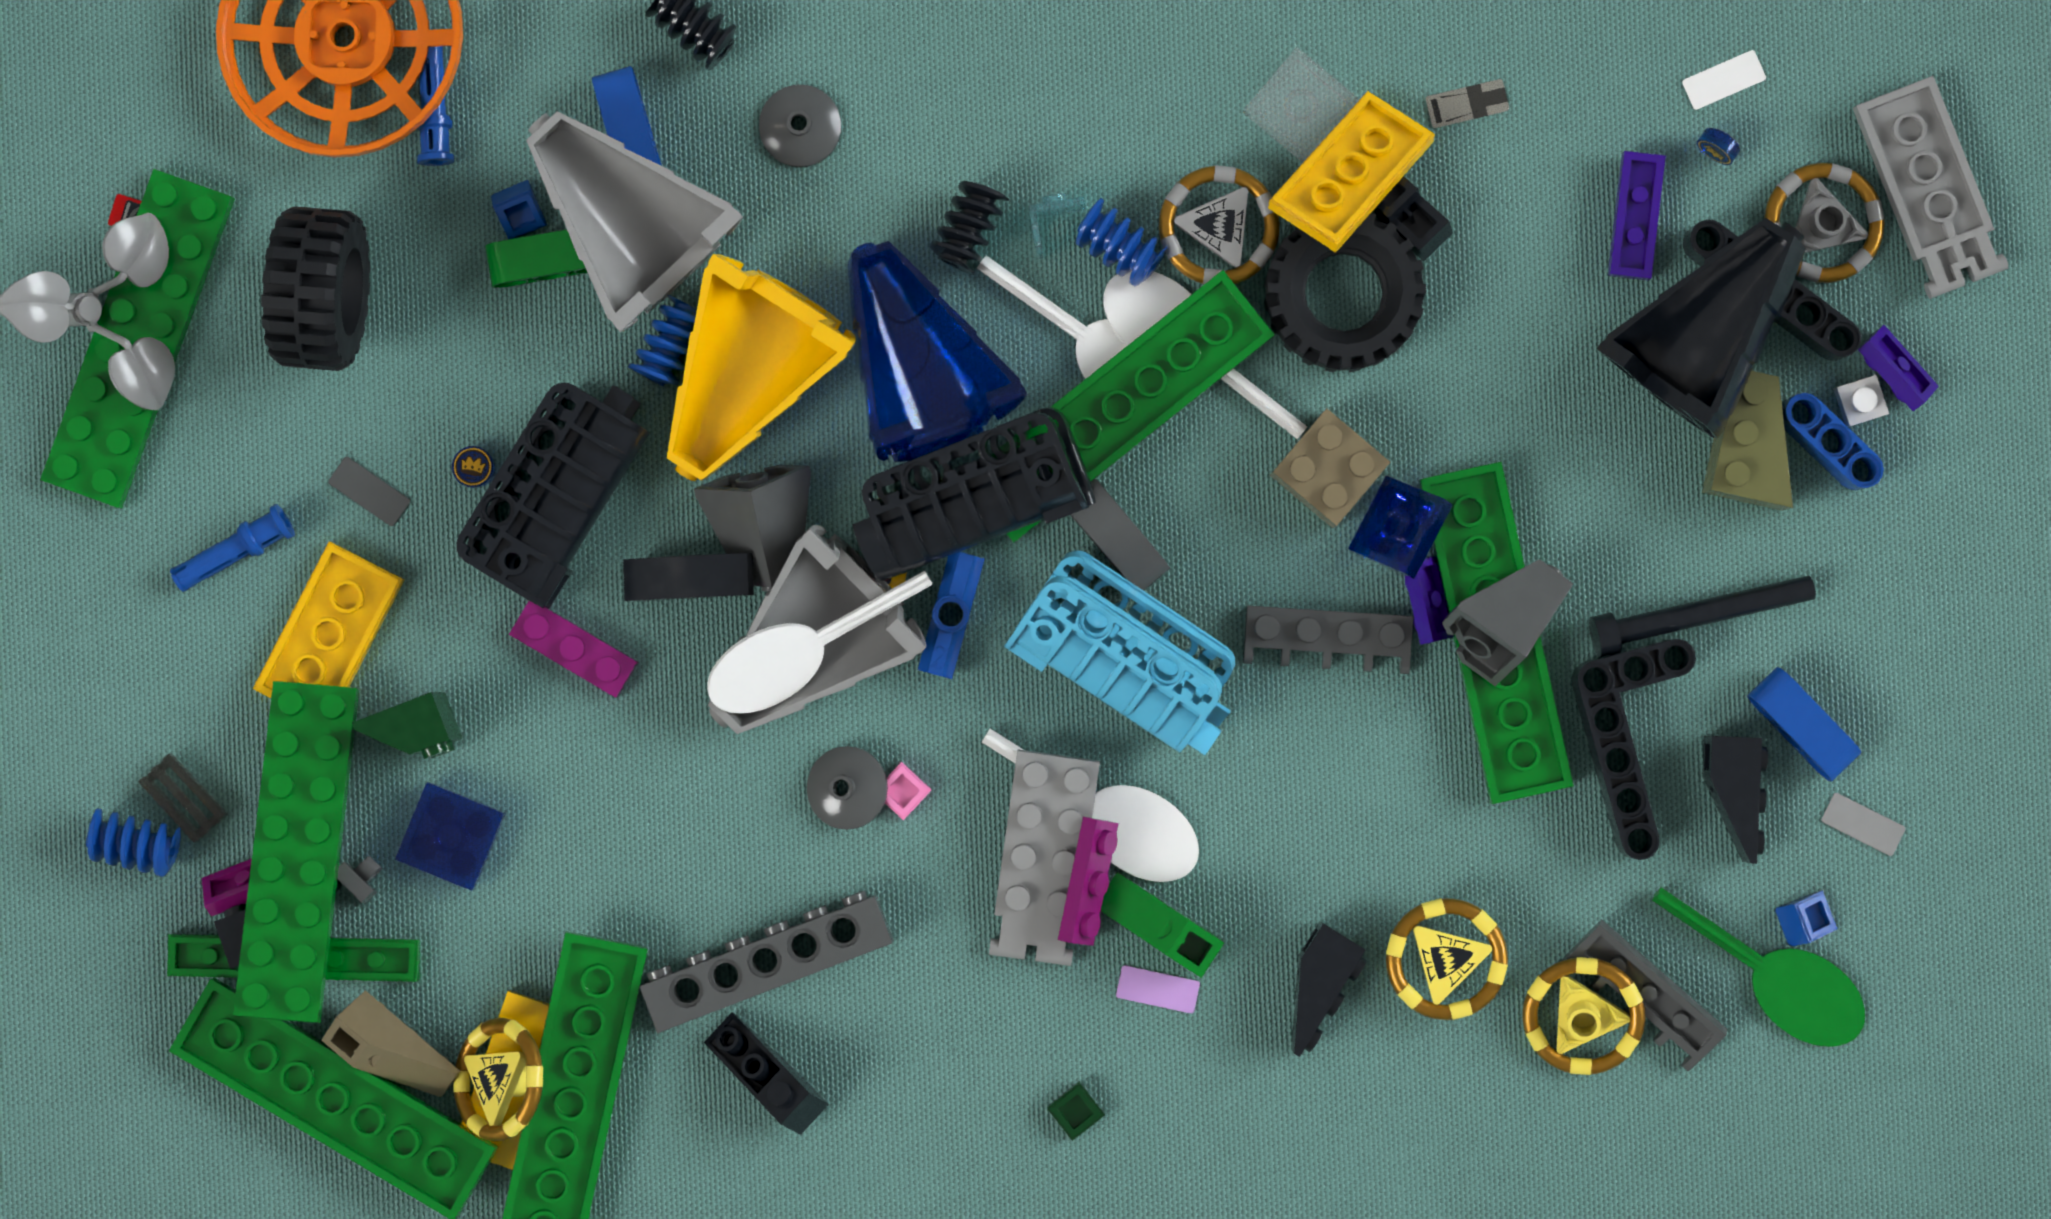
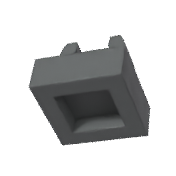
(357, 880)

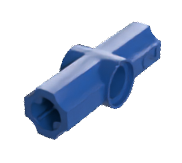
(943, 641)

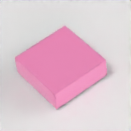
(905, 790)

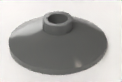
(803, 146)
(865, 793)

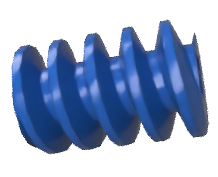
(1119, 244)
(668, 345)
(132, 845)

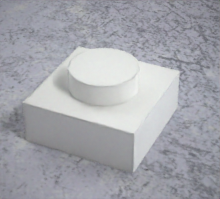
(1861, 401)

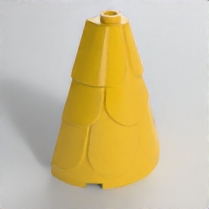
(746, 363)

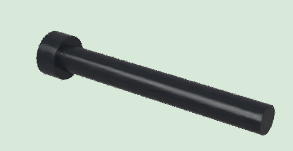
(1610, 634)

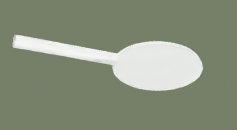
(1137, 308)
(1094, 343)
(785, 657)
(1151, 832)

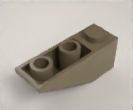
(383, 1045)

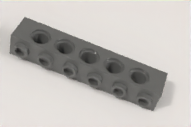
(670, 1009)

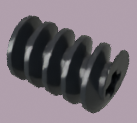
(695, 27)
(967, 225)

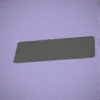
(369, 491)

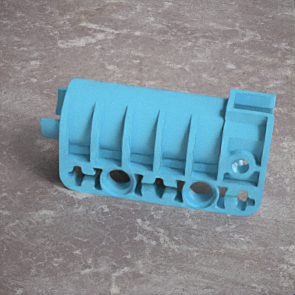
(1124, 658)

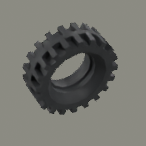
(1355, 348)

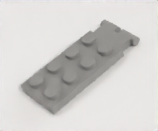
(1930, 185)
(1039, 852)

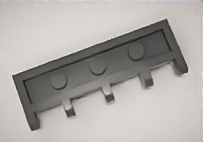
(1328, 633)
(1664, 1001)

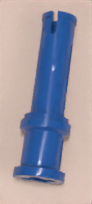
(435, 130)
(248, 540)

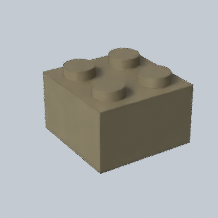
(1330, 468)

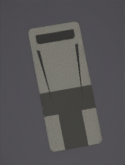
(1467, 103)

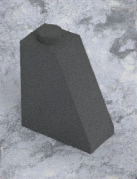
(759, 515)
(1506, 619)

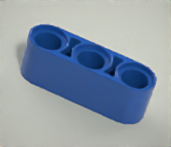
(625, 112)
(1849, 448)
(1804, 724)

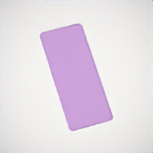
(1158, 989)

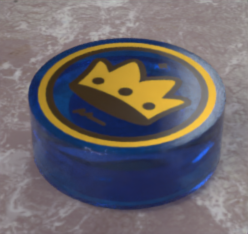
(1718, 146)
(473, 467)

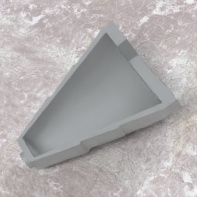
(626, 215)
(813, 589)

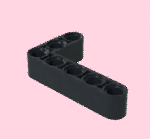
(1619, 734)

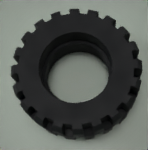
(315, 288)

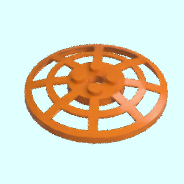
(337, 66)

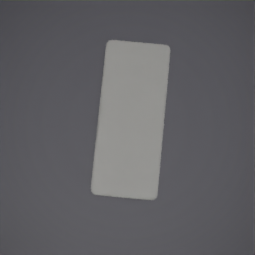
(1863, 824)

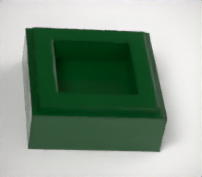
(1075, 1110)

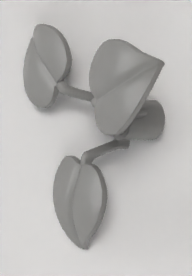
(44, 308)

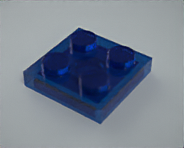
(1400, 527)
(450, 836)

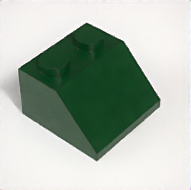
(416, 726)

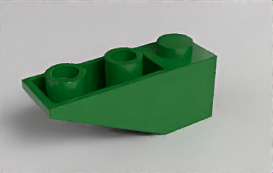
(1160, 925)

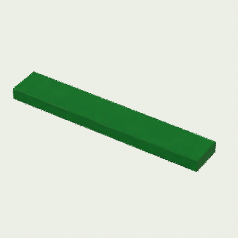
(347, 959)

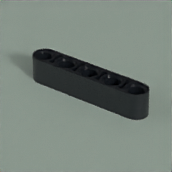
(1824, 316)

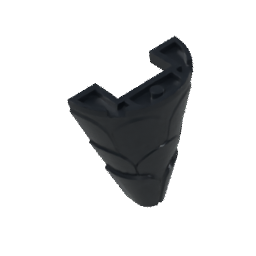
(1710, 327)

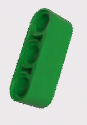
(532, 259)

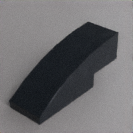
(1414, 218)
(688, 577)

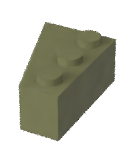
(1751, 453)

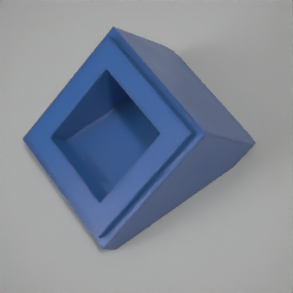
(518, 210)
(1806, 919)

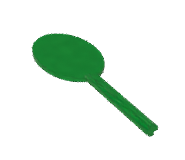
(1791, 985)

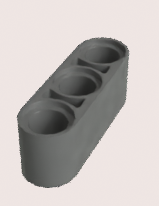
(1120, 540)

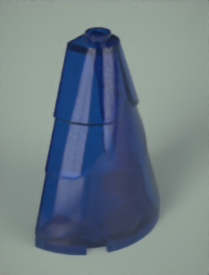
(920, 360)

